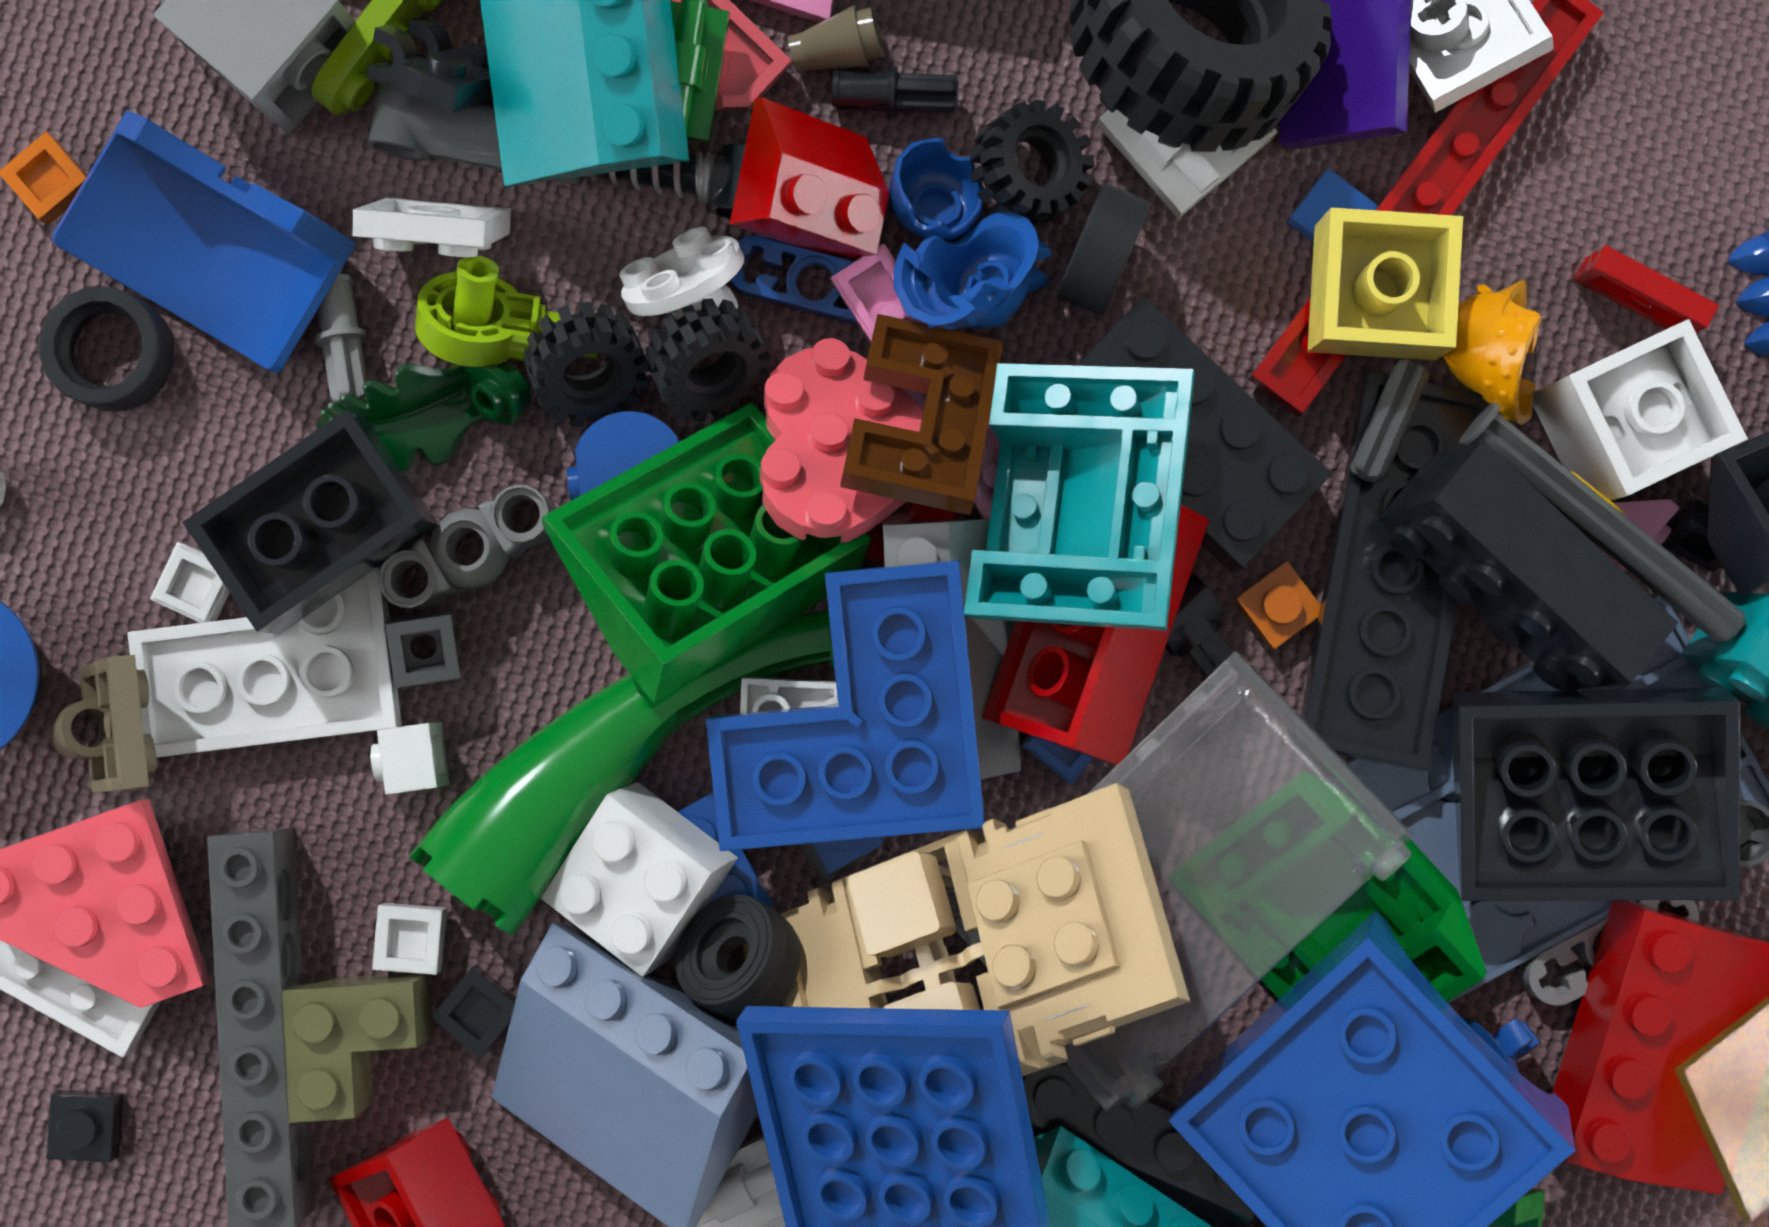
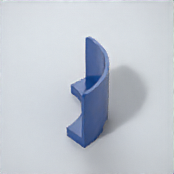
(201, 246)

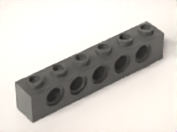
(254, 960)

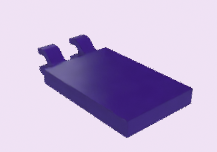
(1361, 81)

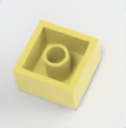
(1385, 284)

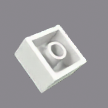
(638, 877)

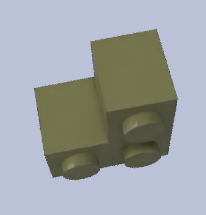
(332, 1034)

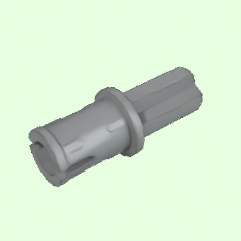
(342, 340)

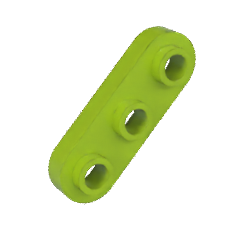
(343, 77)

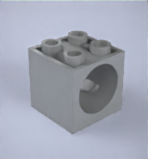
(262, 47)

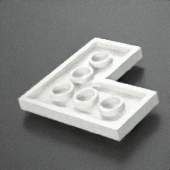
(244, 688)

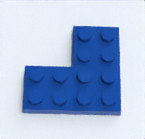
(891, 751)

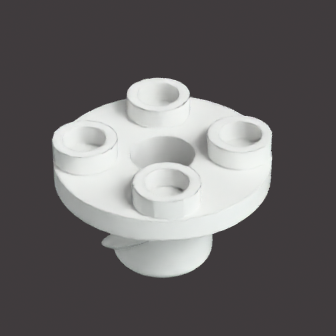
(683, 276)

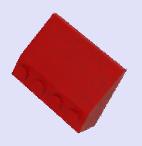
(1649, 1005)

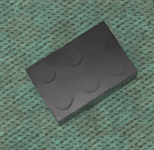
(310, 523)

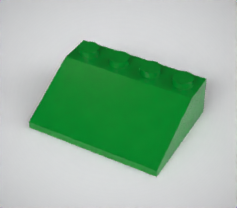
(688, 558)

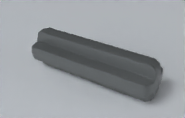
(1389, 421)

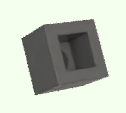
(415, 669)

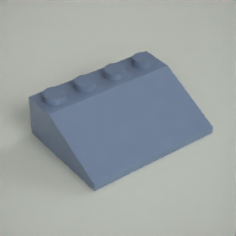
(626, 1076)

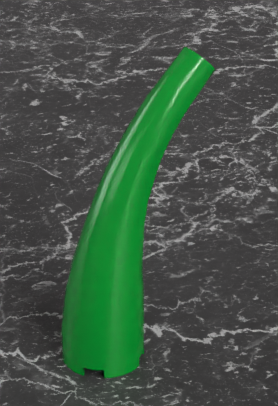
(529, 809)

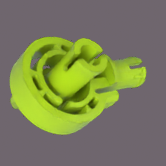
(487, 317)

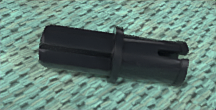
(894, 92)

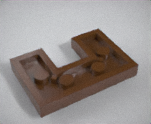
(945, 457)

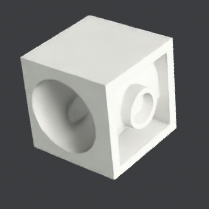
(1639, 414)

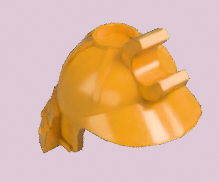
(1492, 347)

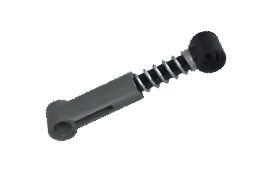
(420, 130)

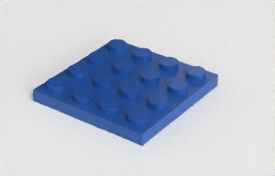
(894, 1116)

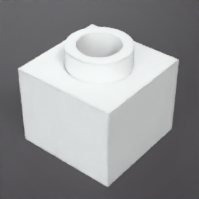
(410, 758)

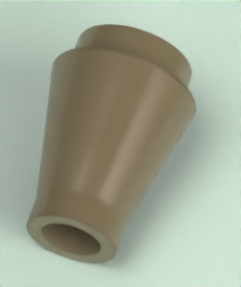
(839, 42)

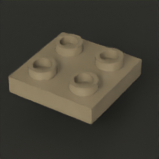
(114, 696)

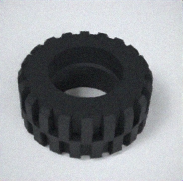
(1193, 85)

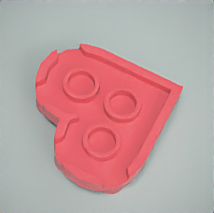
(811, 417)

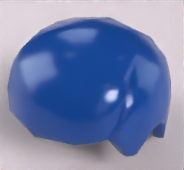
(934, 191)

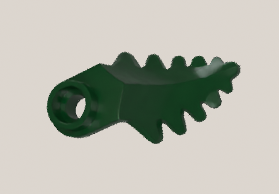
(435, 407)

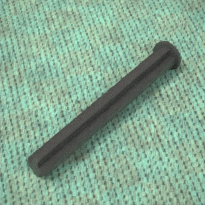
(1609, 528)

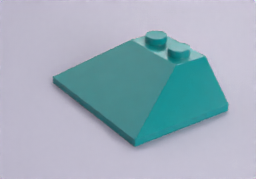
(1084, 496)

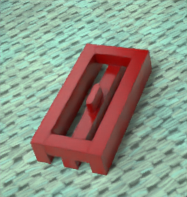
(1644, 290)

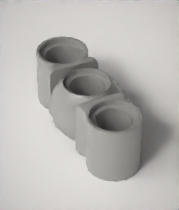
(439, 554)

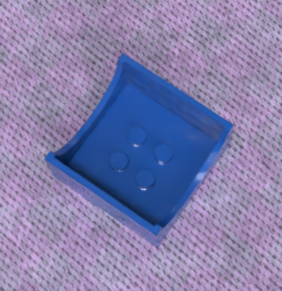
(1371, 1104)

